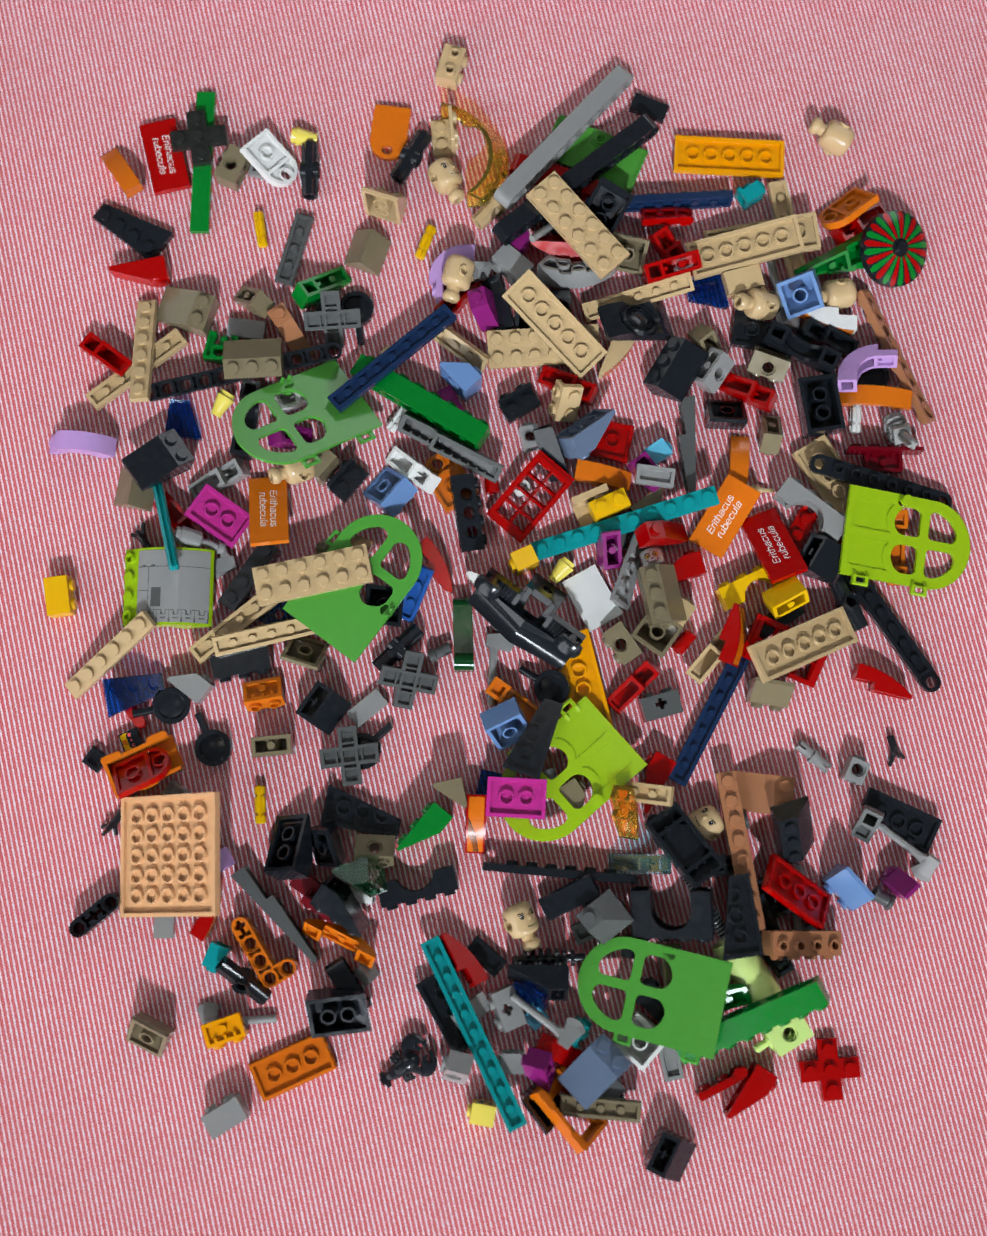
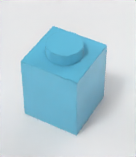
(659, 451)

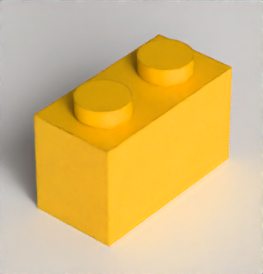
(608, 505)
(523, 560)
(60, 596)
(785, 597)

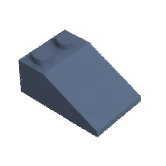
(584, 434)
(594, 1071)

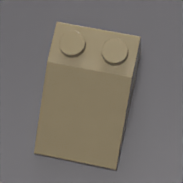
(188, 310)

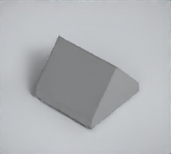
(366, 974)

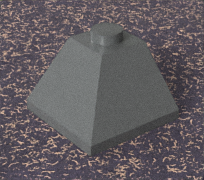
(605, 917)

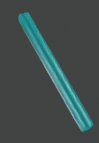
(166, 528)

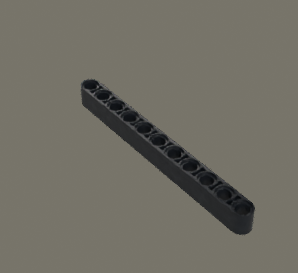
(581, 175)
(214, 374)

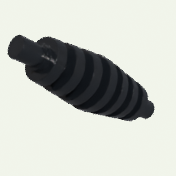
(548, 958)

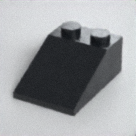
(609, 203)
(158, 460)
(290, 848)
(337, 1012)

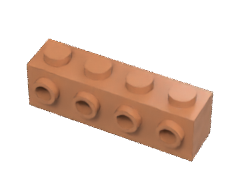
(801, 943)

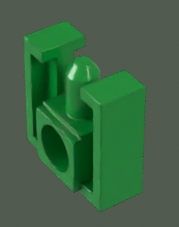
(212, 349)

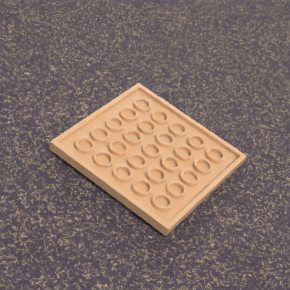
(170, 855)

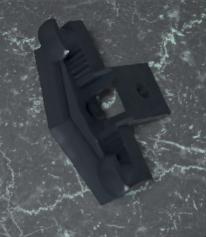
(503, 607)

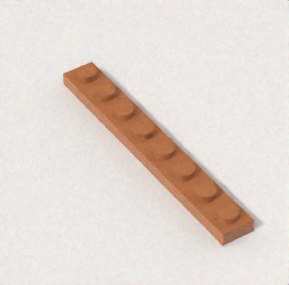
(887, 340)
(737, 833)

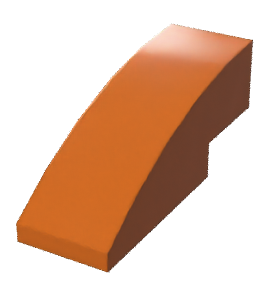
(122, 173)
(599, 474)

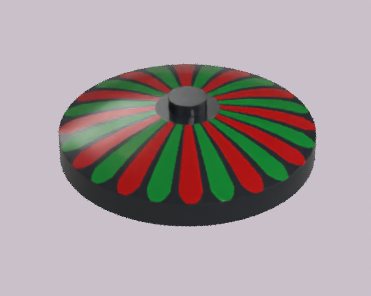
(893, 249)

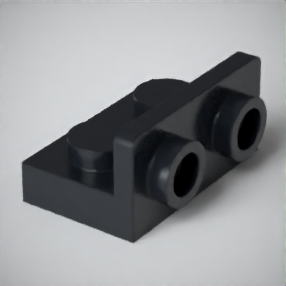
(518, 403)
(347, 480)

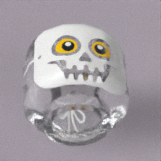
(651, 556)

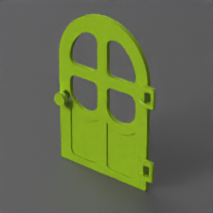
(872, 535)
(592, 751)

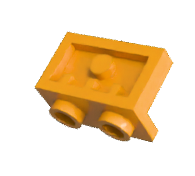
(224, 1030)

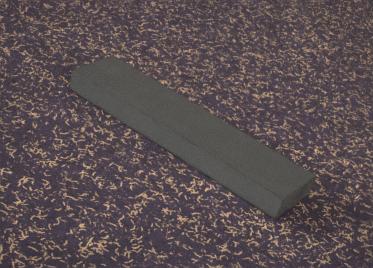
(294, 249)

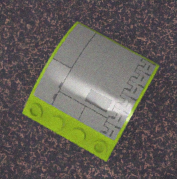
(170, 597)

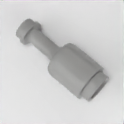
(194, 539)

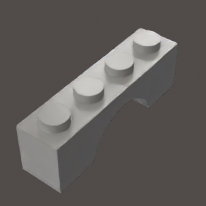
(793, 493)

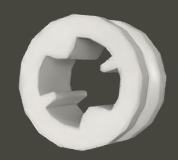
(518, 493)

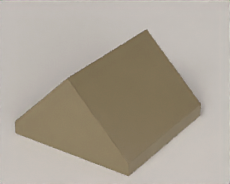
(638, 250)
(367, 251)
(328, 465)
(131, 496)
(657, 638)
(305, 653)
(453, 789)
(149, 1033)

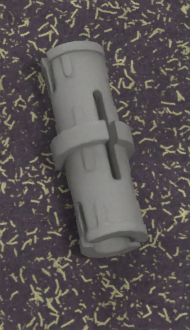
(813, 756)

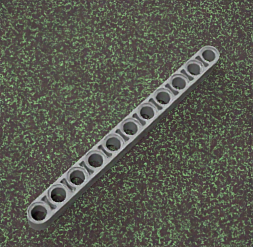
(563, 137)

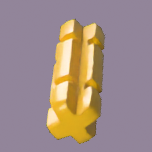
(260, 229)
(425, 242)
(260, 804)

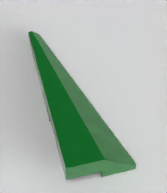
(837, 260)

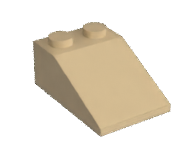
(384, 204)

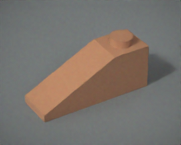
(288, 329)

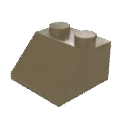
(772, 693)

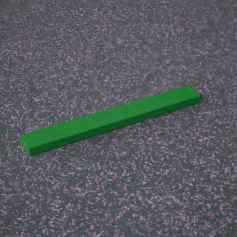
(203, 175)

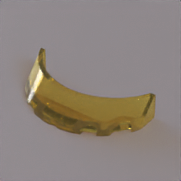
(497, 160)

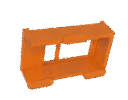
(161, 740)
(544, 1100)

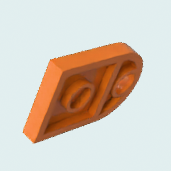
(389, 130)
(847, 208)
(443, 490)

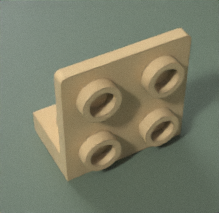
(445, 135)
(580, 502)

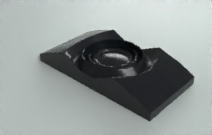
(635, 322)
(684, 845)

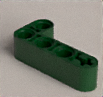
(463, 635)

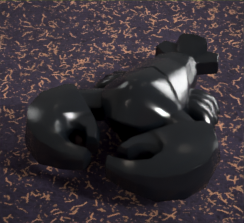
(408, 1062)

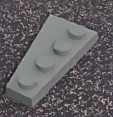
(627, 577)

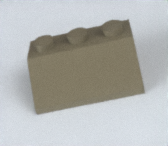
(253, 358)
(661, 595)

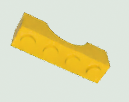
(735, 591)

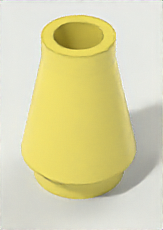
(301, 135)
(222, 403)
(561, 570)

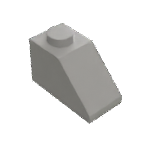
(193, 685)

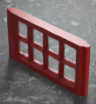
(553, 469)
(753, 636)

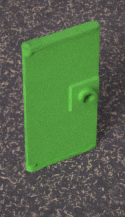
(622, 174)

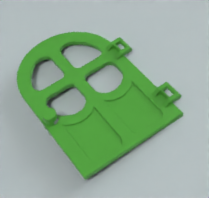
(315, 387)
(341, 614)
(690, 1001)

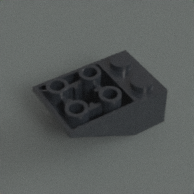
(340, 904)
(549, 979)

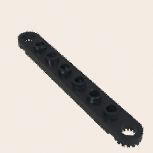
(865, 477)
(895, 634)
(551, 870)

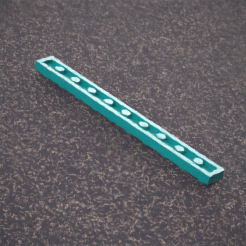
(626, 522)
(474, 1034)

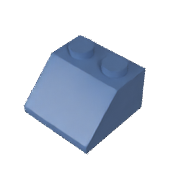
(800, 293)
(462, 377)
(390, 491)
(504, 723)
(847, 887)

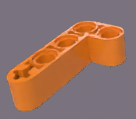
(261, 949)

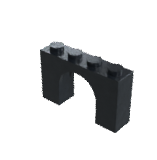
(650, 926)

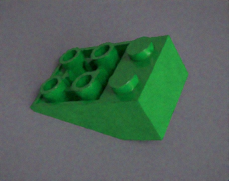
(431, 823)

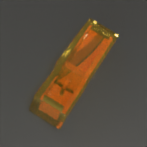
(625, 812)

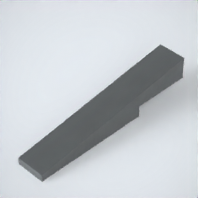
(687, 443)
(449, 447)
(275, 910)

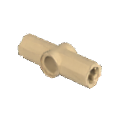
(487, 214)

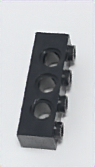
(468, 482)

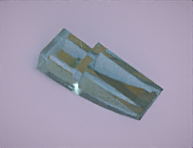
(640, 863)

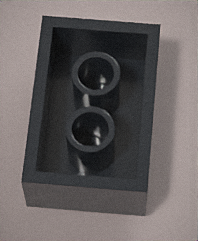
(819, 405)

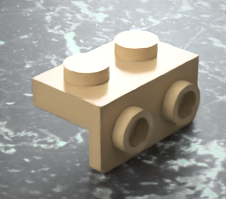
(565, 401)

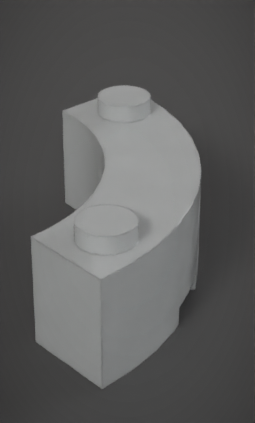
(566, 274)

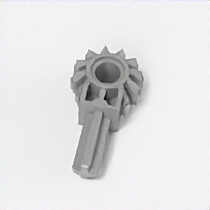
(898, 430)

